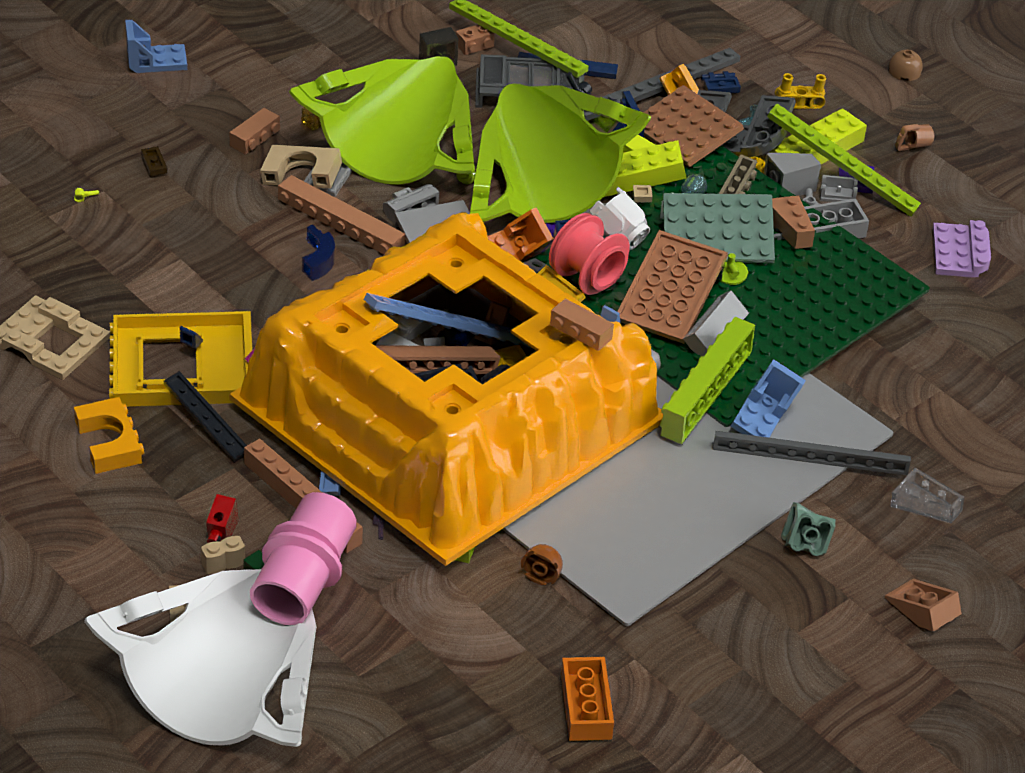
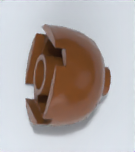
(542, 564)

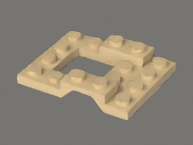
(39, 316)

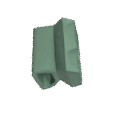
(807, 530)

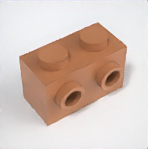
(474, 39)

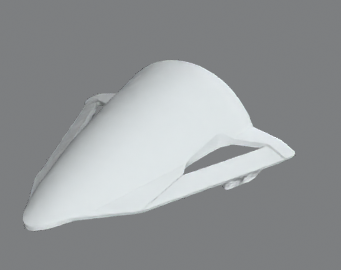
(213, 662)

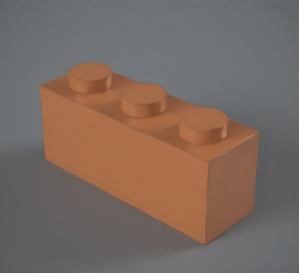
(254, 131)
(581, 324)

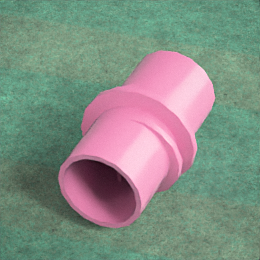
(302, 558)

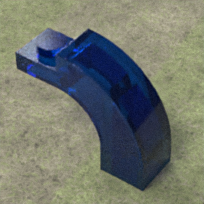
(322, 260)

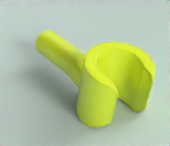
(80, 194)

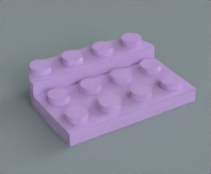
(961, 249)

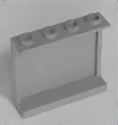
(417, 221)

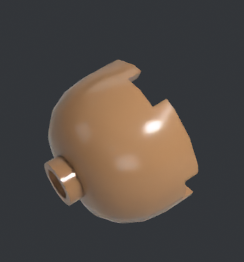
(906, 65)

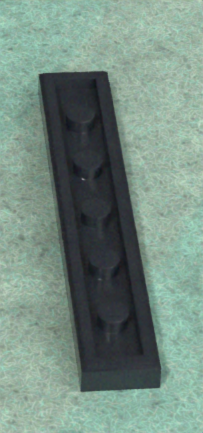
(206, 416)

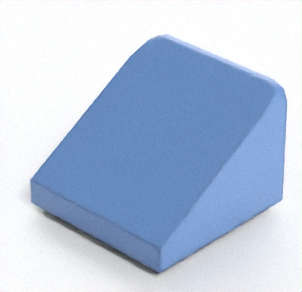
(610, 314)

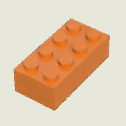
(587, 698)

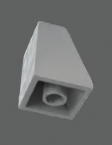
(793, 171)

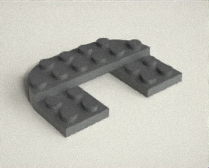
(762, 133)

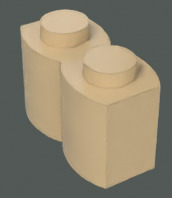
(223, 554)

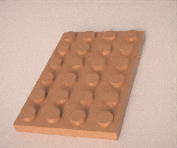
(692, 122)
(671, 286)

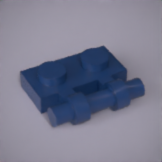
(721, 82)

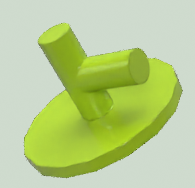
(734, 272)

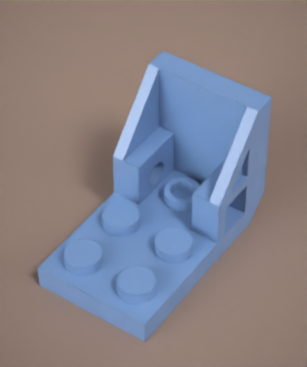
(152, 58)
(768, 401)

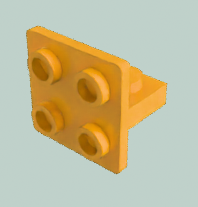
(677, 78)

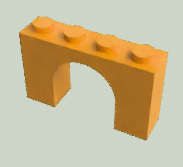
(110, 415)

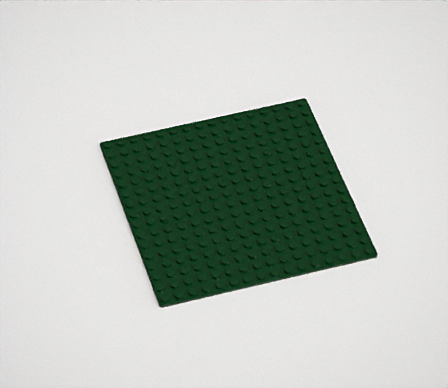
(801, 304)

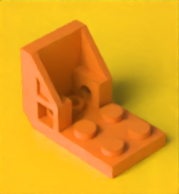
(524, 236)

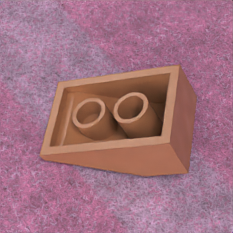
(926, 603)

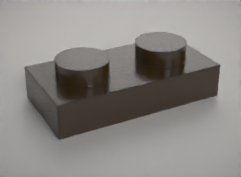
(154, 161)

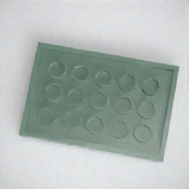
(725, 222)

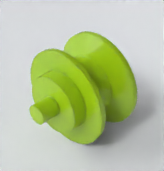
(466, 178)

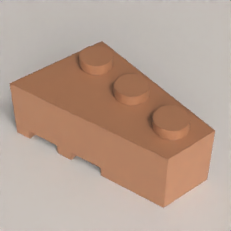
(793, 221)

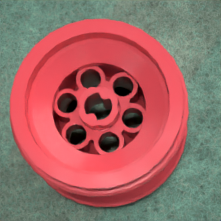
(584, 250)

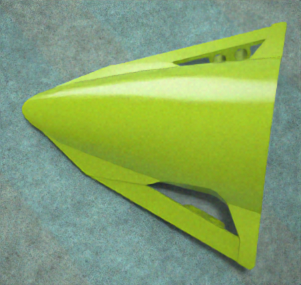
(396, 120)
(550, 151)

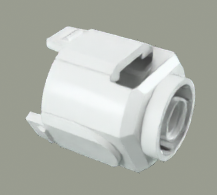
(622, 217)

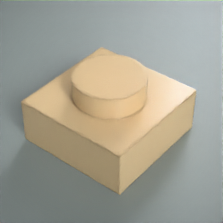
(642, 193)

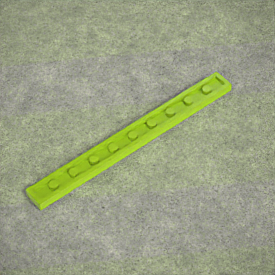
(519, 37)
(843, 160)

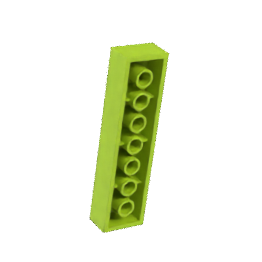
(707, 380)

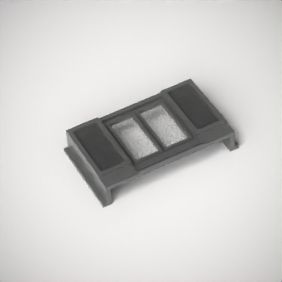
(499, 71)

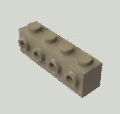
(740, 176)

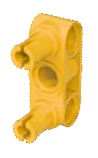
(805, 96)

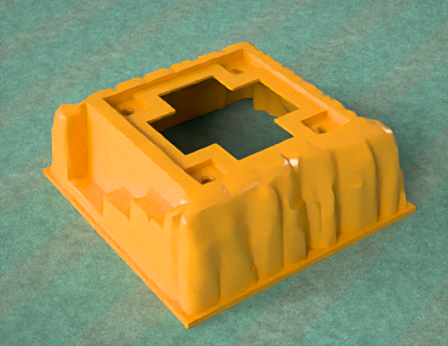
(447, 453)

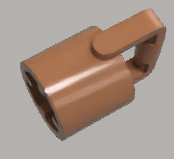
(915, 137)

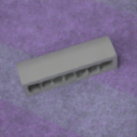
(714, 321)

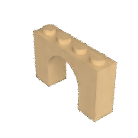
(283, 158)

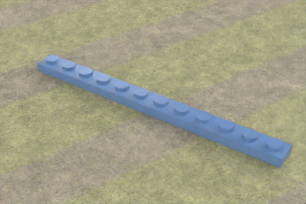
(444, 318)

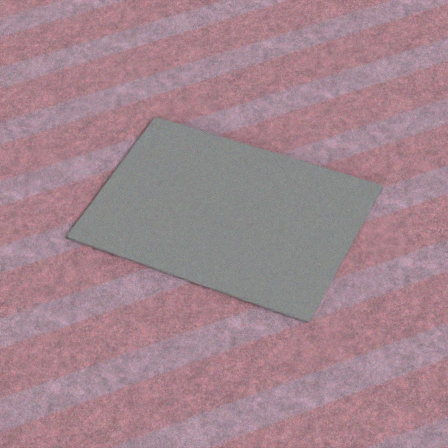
(676, 509)

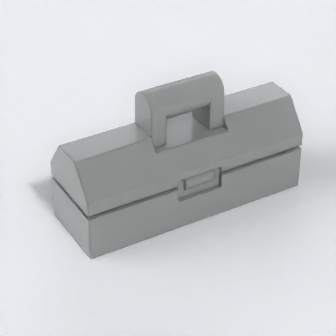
(408, 200)

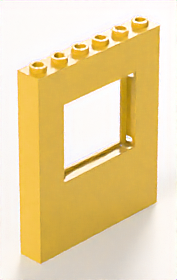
(218, 358)

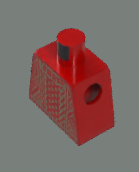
(222, 518)

